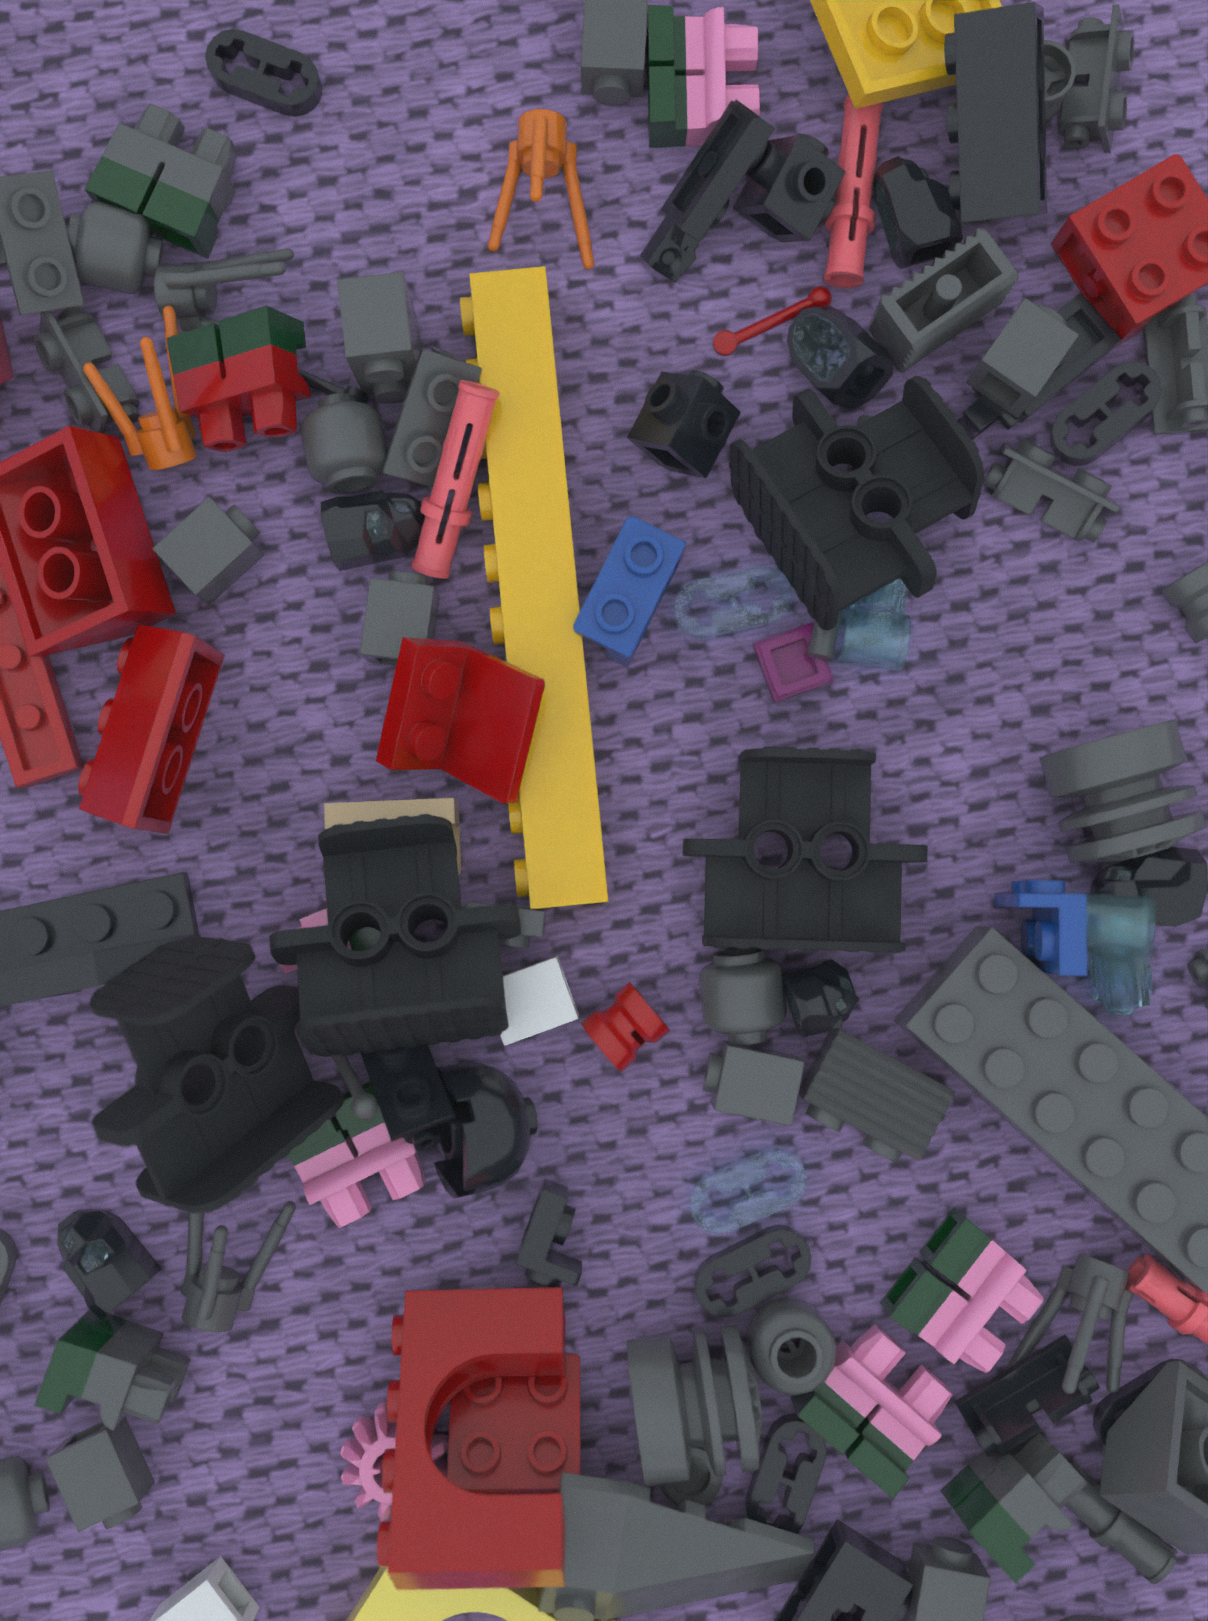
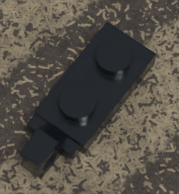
(705, 188)
(1093, 343)

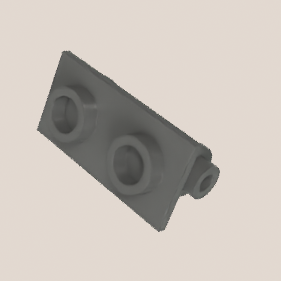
(1099, 57)
(37, 244)
(69, 345)
(1179, 355)
(426, 415)
(1074, 500)

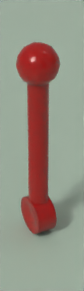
(726, 342)

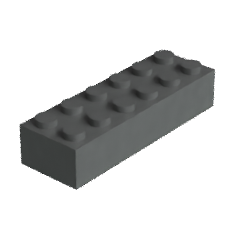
(1071, 1093)

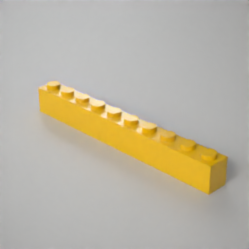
(537, 585)

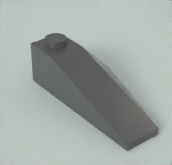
(647, 1557)

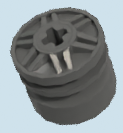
(1123, 793)
(693, 1405)

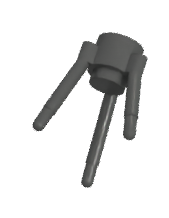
(193, 287)
(213, 1288)
(1095, 1291)

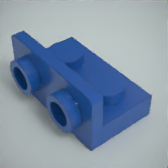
(629, 588)
(1058, 925)

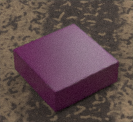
(788, 667)

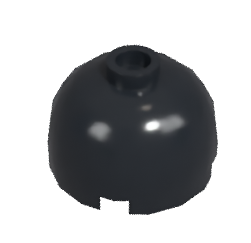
(489, 1129)

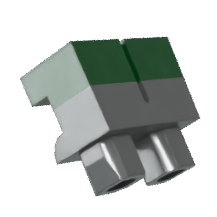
(170, 187)
(115, 1367)
(1013, 1498)

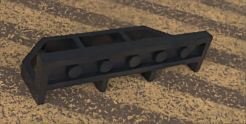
(90, 936)

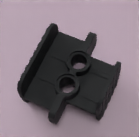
(814, 518)
(803, 900)
(399, 989)
(214, 1076)

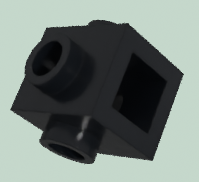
(791, 188)
(684, 422)

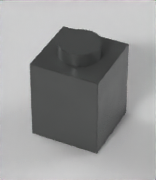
(613, 50)
(1023, 357)
(210, 549)
(397, 610)
(754, 1082)
(101, 1475)
(947, 1582)

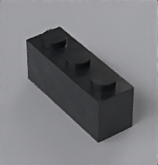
(998, 112)

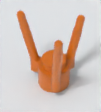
(541, 152)
(164, 433)

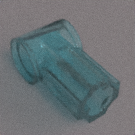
(877, 629)
(1120, 950)

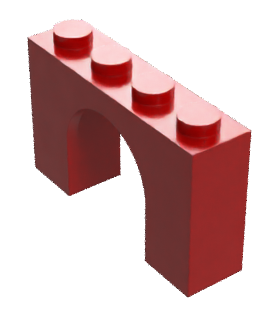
(437, 1529)

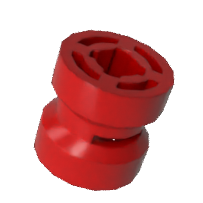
(624, 1027)

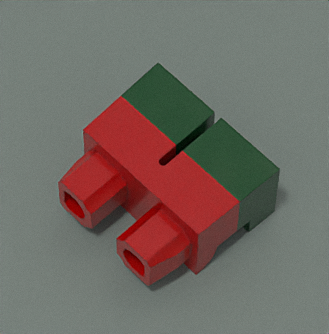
(238, 372)

